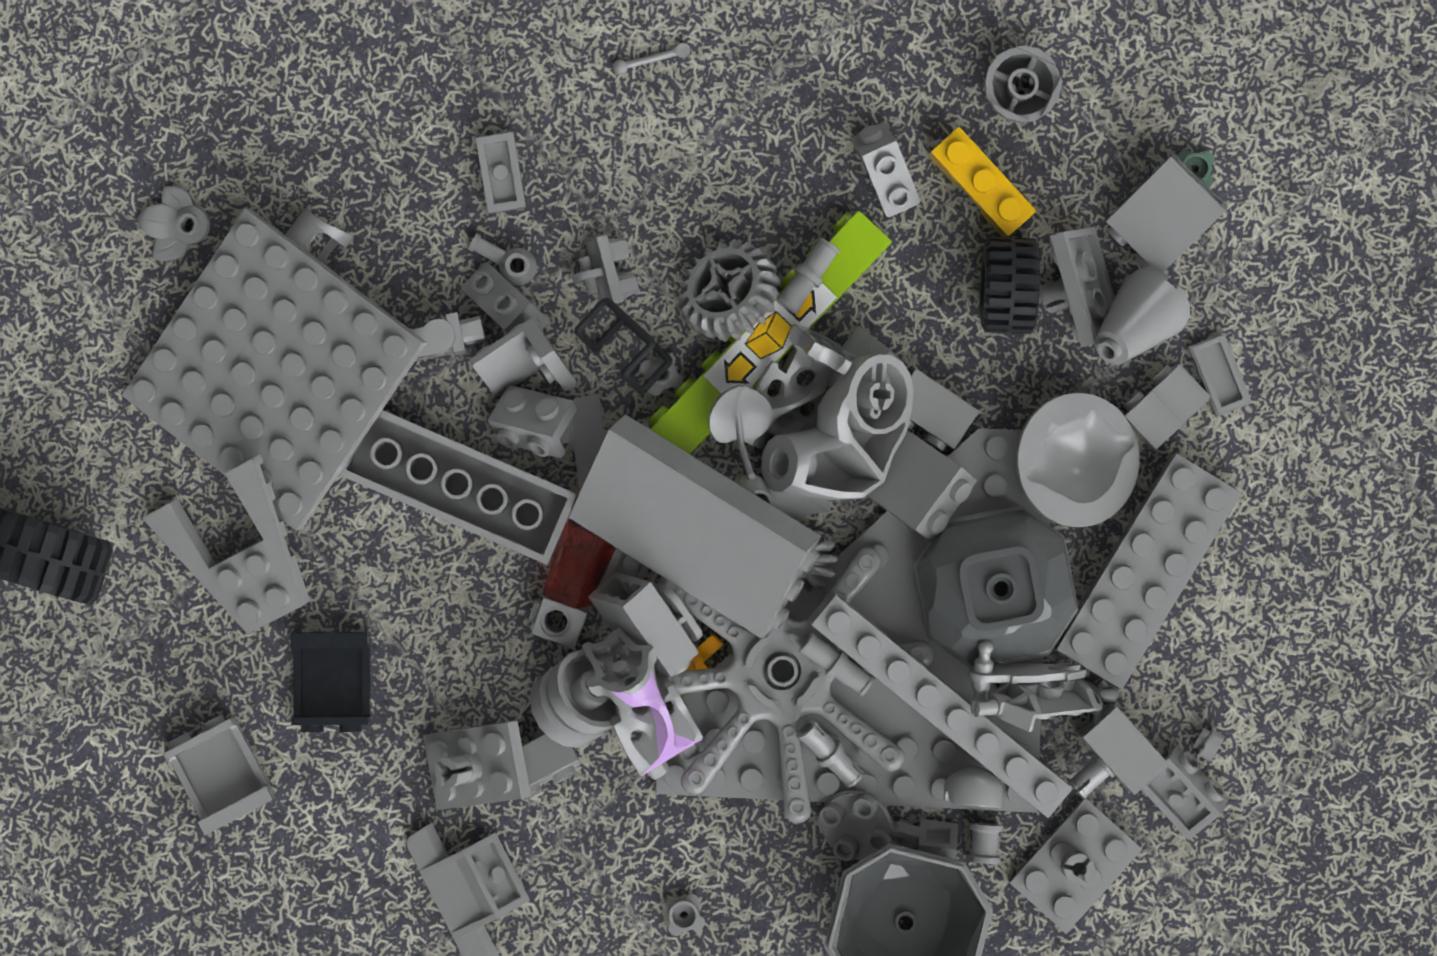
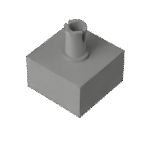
(1118, 753)

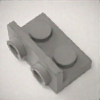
(1186, 793)

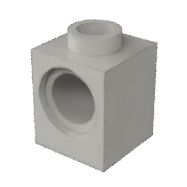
(566, 635)

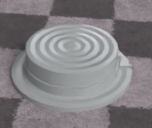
(1077, 460)

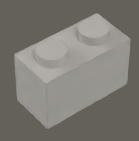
(939, 412)

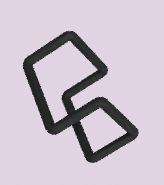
(625, 319)

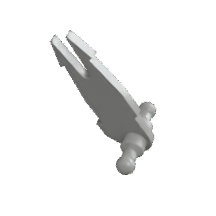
(987, 672)

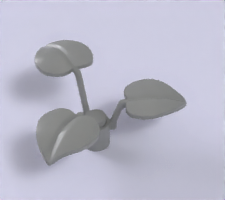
(748, 414)

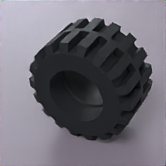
(1010, 285)

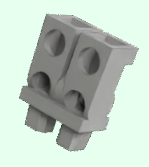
(450, 336)

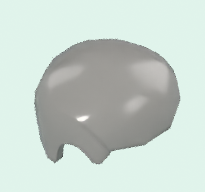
(973, 788)

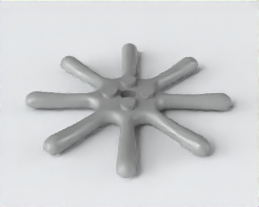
(785, 701)

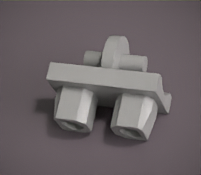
(600, 271)

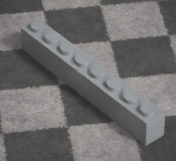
(939, 703)

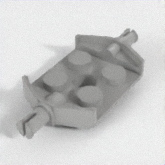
(1025, 702)

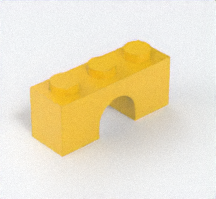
(983, 182)

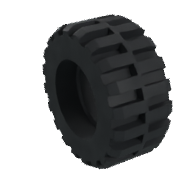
(52, 557)

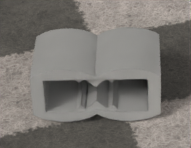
(1165, 406)

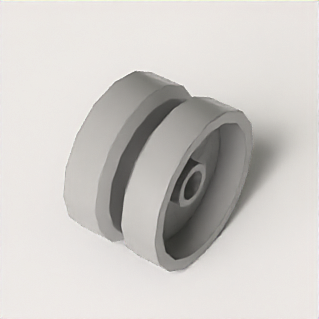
(567, 707)

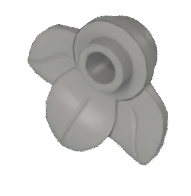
(168, 223)

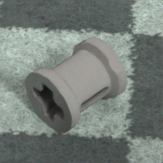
(984, 843)

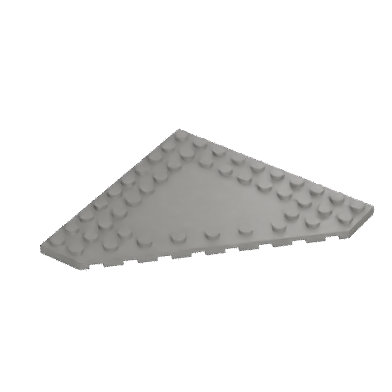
(895, 607)

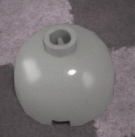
(1021, 66)

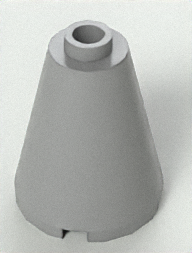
(1141, 316)

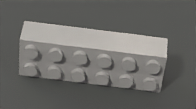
(461, 486)
(1147, 570)

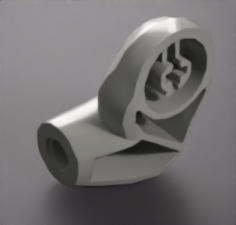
(854, 435)

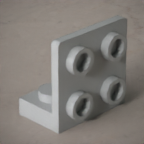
(518, 357)

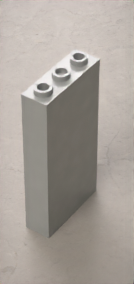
(695, 527)

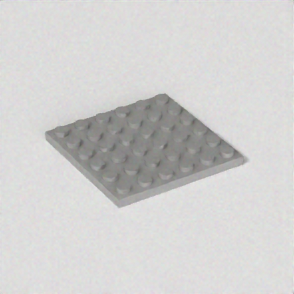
(274, 364)

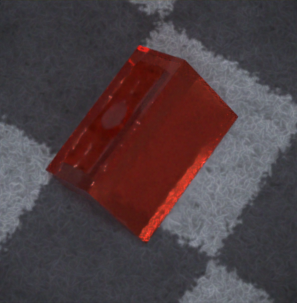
(577, 566)

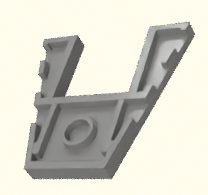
(258, 580)

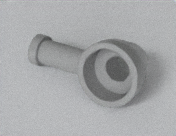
(505, 258)

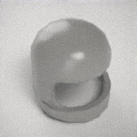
(308, 226)

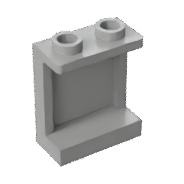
(219, 773)

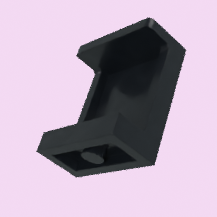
(331, 680)

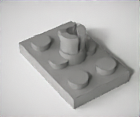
(1084, 282)
(477, 765)
(1075, 865)

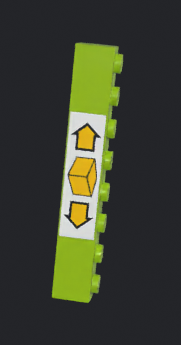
(747, 358)

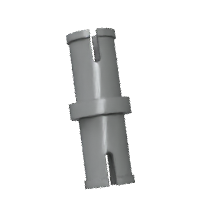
(808, 275)
(836, 664)
(830, 753)

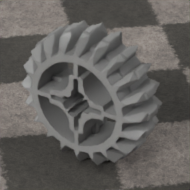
(730, 308)

